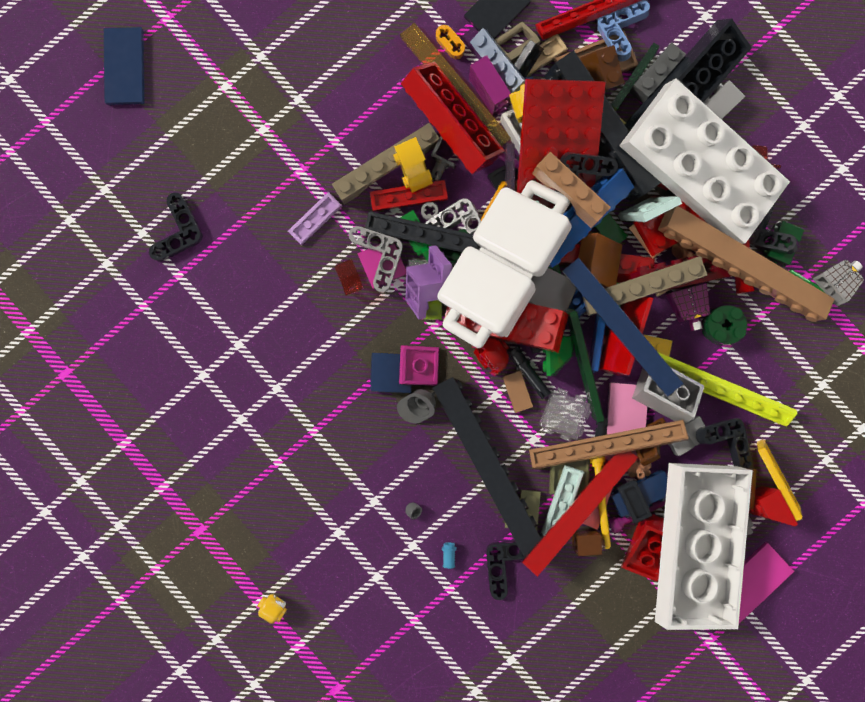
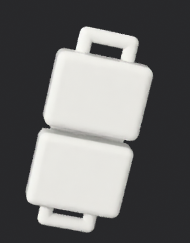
(495, 282)

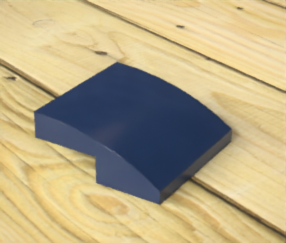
(385, 373)

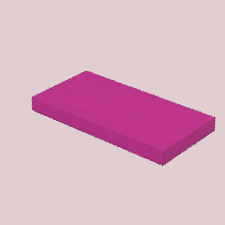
(761, 576)

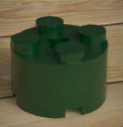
(735, 325)

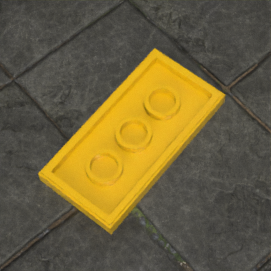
(779, 479)

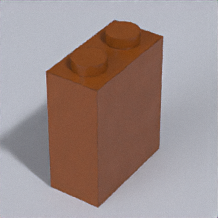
(601, 258)

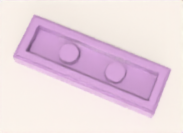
(315, 218)

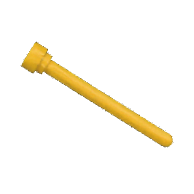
(597, 463)

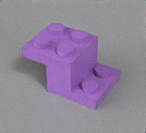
(425, 281)

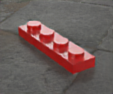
(403, 197)

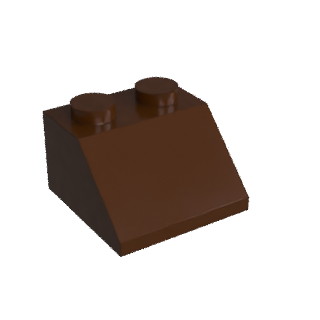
(604, 66)

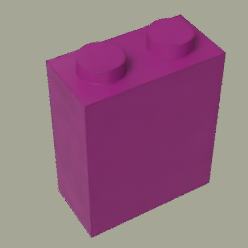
(489, 86)

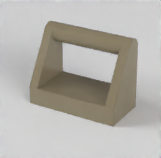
(530, 35)

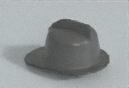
(417, 406)

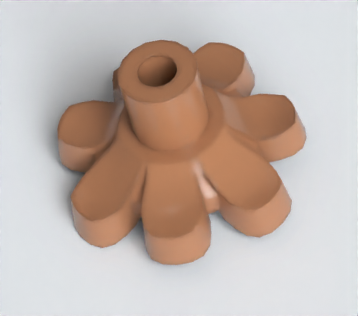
(638, 470)

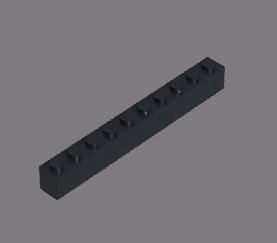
(487, 464)

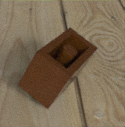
(587, 542)

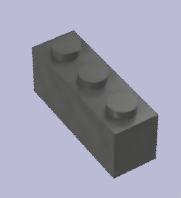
(657, 72)

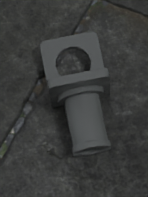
(441, 163)

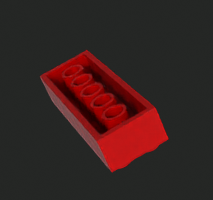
(452, 117)
(536, 327)

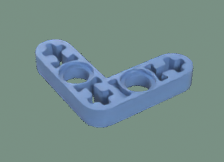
(616, 24)

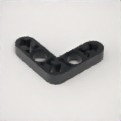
(584, 157)
(185, 230)
(762, 234)
(732, 437)
(503, 555)

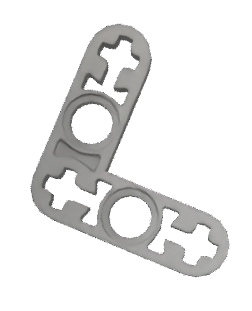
(465, 217)
(382, 248)

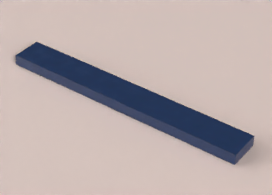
(623, 327)

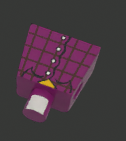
(690, 305)

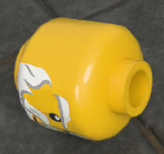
(271, 608)

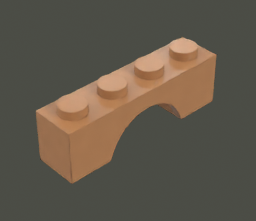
(558, 176)

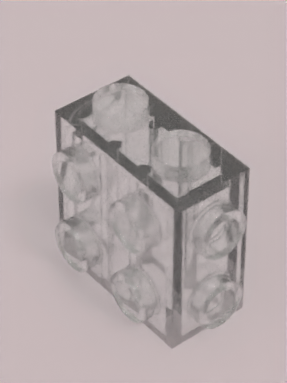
(565, 415)

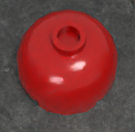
(493, 355)

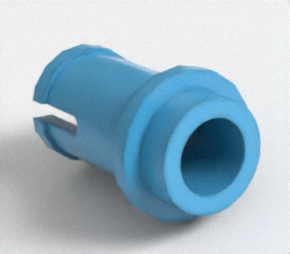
(449, 555)

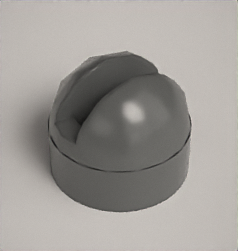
(413, 510)

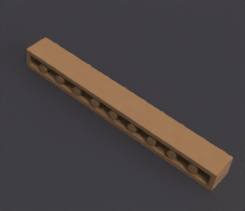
(746, 264)

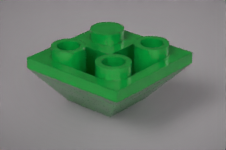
(556, 361)

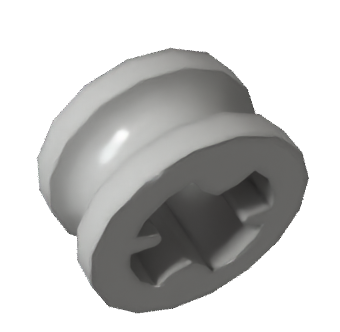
(429, 205)

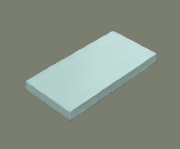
(649, 208)

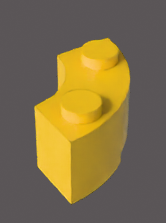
(413, 166)

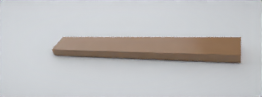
(608, 444)

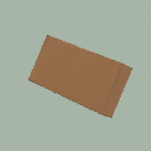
(517, 391)

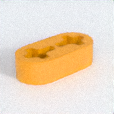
(453, 39)

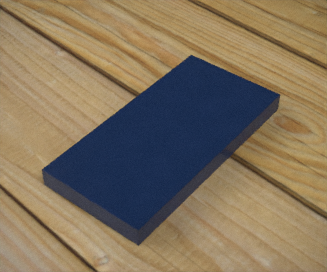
(124, 66)

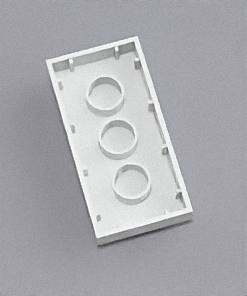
(704, 162)
(703, 547)

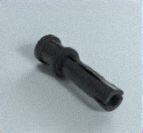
(523, 364)

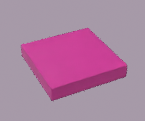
(370, 261)
(419, 365)

